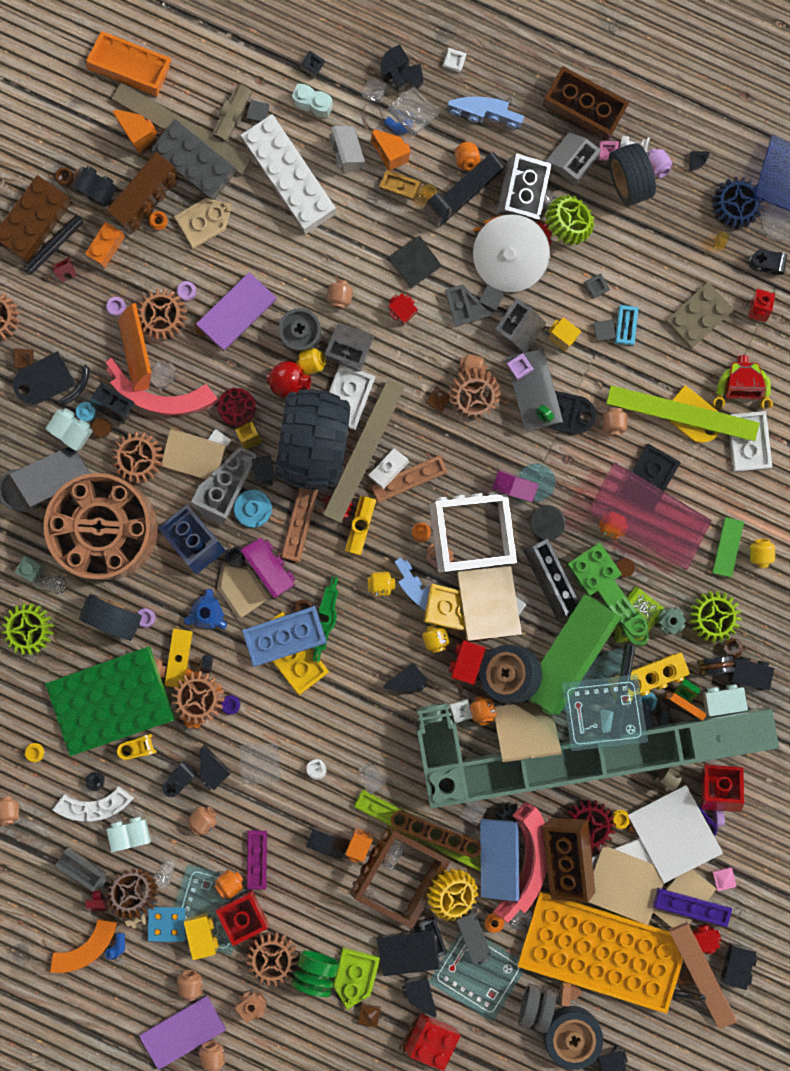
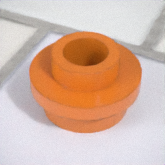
(158, 214)
(494, 929)

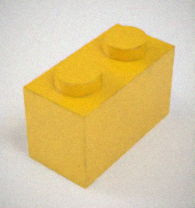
(563, 334)
(200, 936)

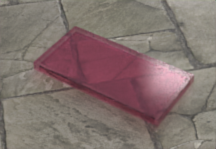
(649, 516)

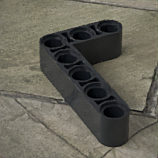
(442, 208)

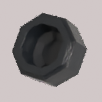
(235, 556)
(206, 664)
(95, 781)

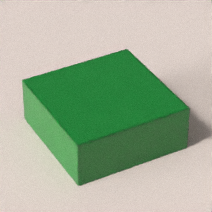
(686, 690)

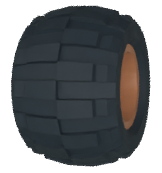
(312, 439)

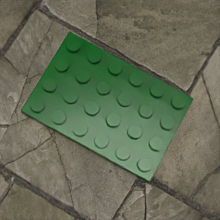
(110, 701)

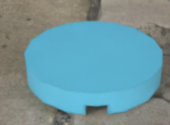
(252, 508)

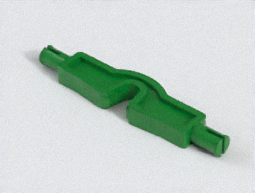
(328, 609)

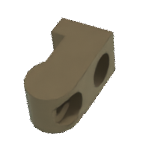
(667, 779)

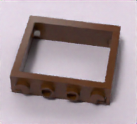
(420, 897)

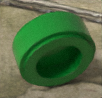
(544, 413)

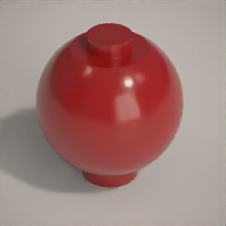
(287, 378)

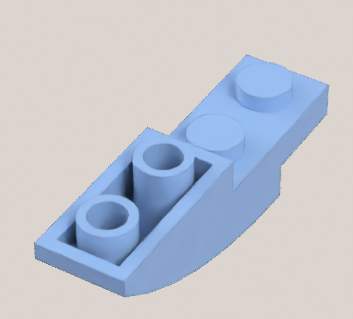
(478, 107)
(411, 584)

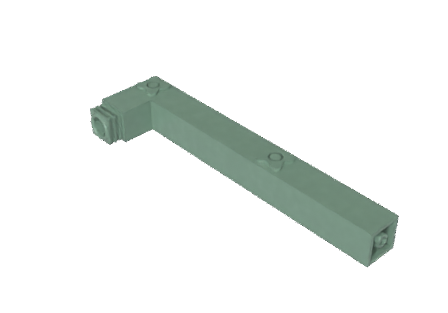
(460, 780)

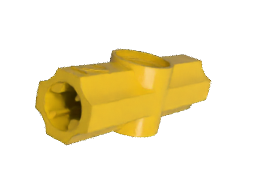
(363, 512)

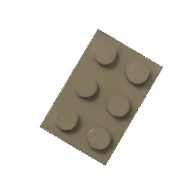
(699, 315)

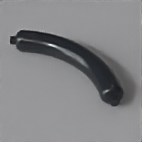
(79, 389)
(689, 995)

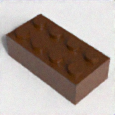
(585, 103)
(143, 193)
(33, 218)
(569, 859)

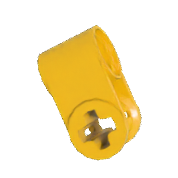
(138, 747)

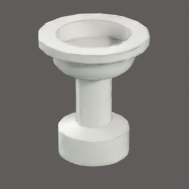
(644, 143)

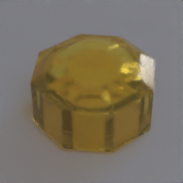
(427, 192)
(721, 240)

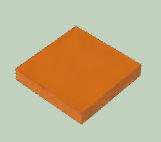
(685, 705)

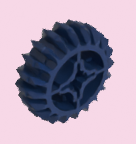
(737, 188)

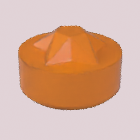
(421, 532)

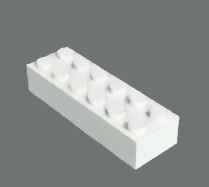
(288, 174)

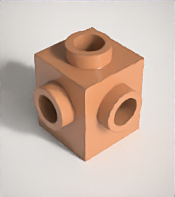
(245, 1008)

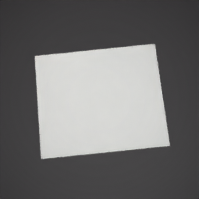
(675, 834)

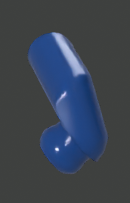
(396, 128)
(118, 948)

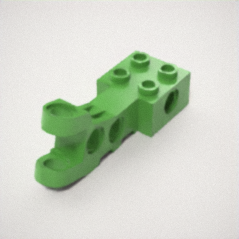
(597, 574)

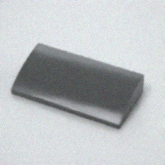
(535, 390)

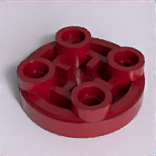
(237, 407)

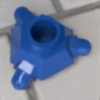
(206, 612)

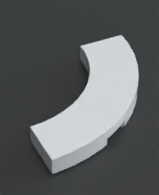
(93, 810)

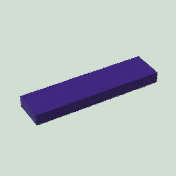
(692, 907)

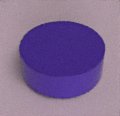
(230, 704)

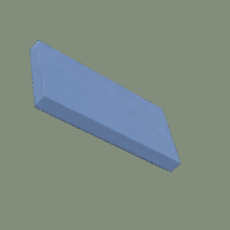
(284, 636)
(499, 859)

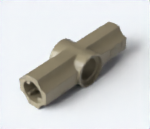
(232, 112)

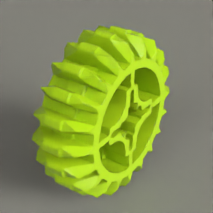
(569, 220)
(718, 624)
(10, 630)

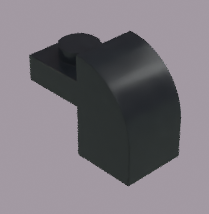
(391, 64)

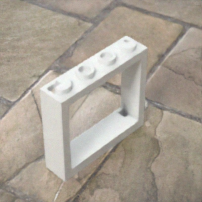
(440, 535)

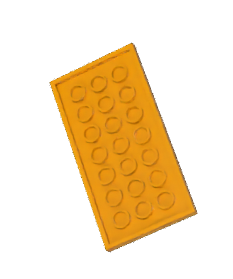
(602, 952)

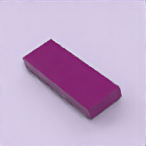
(257, 859)

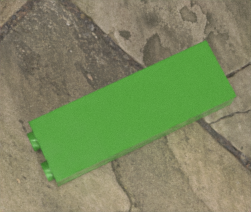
(574, 652)

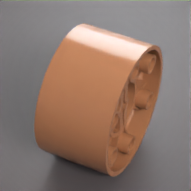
(76, 526)

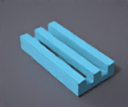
(624, 341)

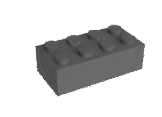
(195, 159)

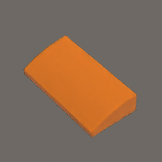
(128, 63)
(135, 348)

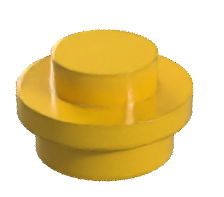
(34, 752)
(621, 819)

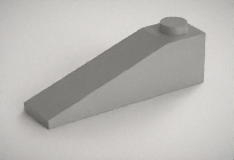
(219, 491)

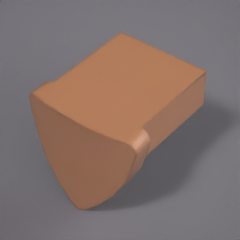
(568, 992)

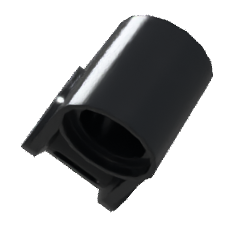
(771, 262)
(180, 777)

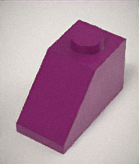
(515, 486)

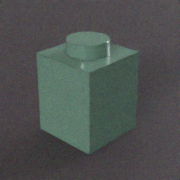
(30, 569)

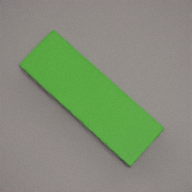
(728, 547)

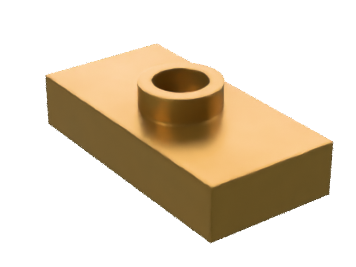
(400, 185)

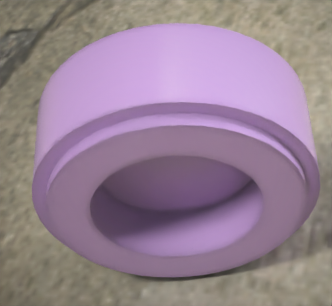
(186, 291)
(115, 306)
(148, 617)
(718, 817)

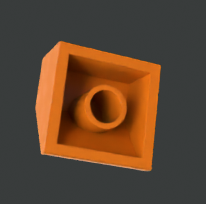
(139, 131)

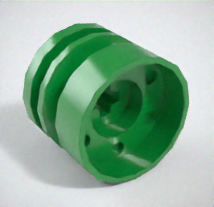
(313, 977)

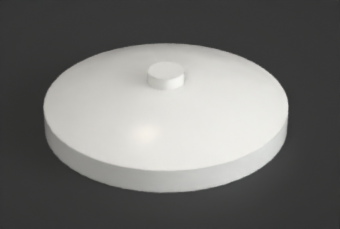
(511, 253)

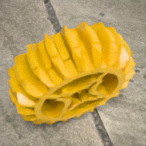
(449, 906)

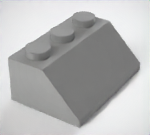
(524, 187)

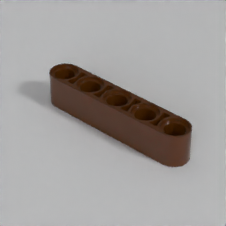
(442, 840)

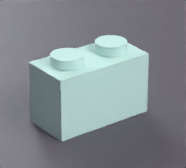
(724, 700)

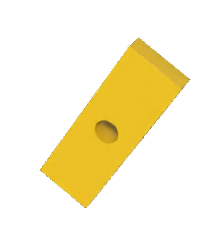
(181, 646)

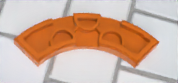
(88, 952)

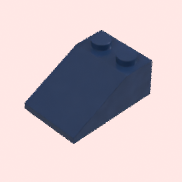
(191, 539)

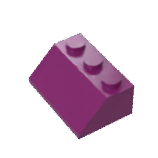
(269, 567)

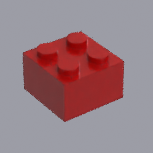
(467, 661)
(722, 788)
(242, 918)
(432, 1042)

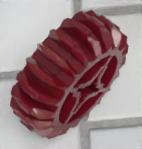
(597, 824)

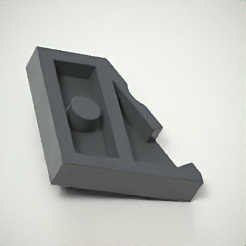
(465, 306)

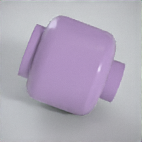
(660, 162)

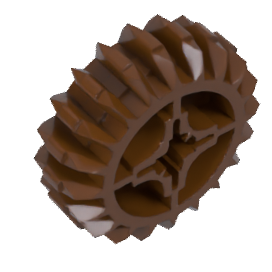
(139, 880)

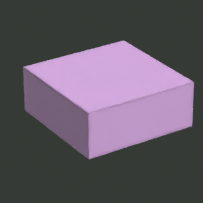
(520, 366)

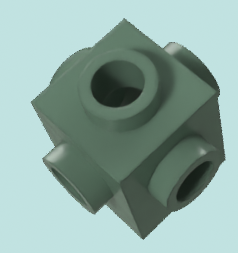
(664, 621)

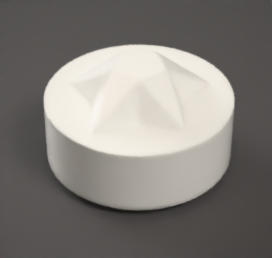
(316, 769)

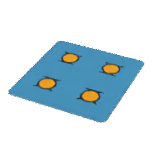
(166, 924)

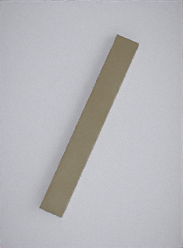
(163, 117)
(363, 451)

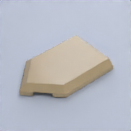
(203, 220)
(241, 589)

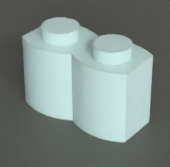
(314, 101)
(69, 429)
(128, 835)

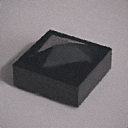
(312, 64)

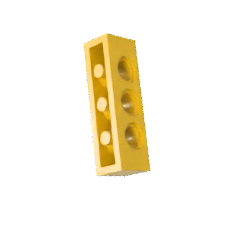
(677, 671)

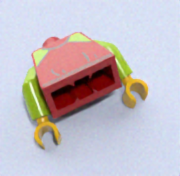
(744, 381)

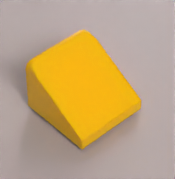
(248, 435)

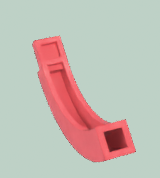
(171, 406)
(534, 864)

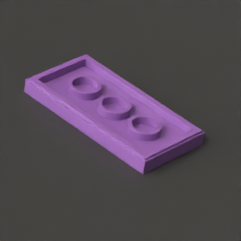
(236, 311)
(182, 1032)

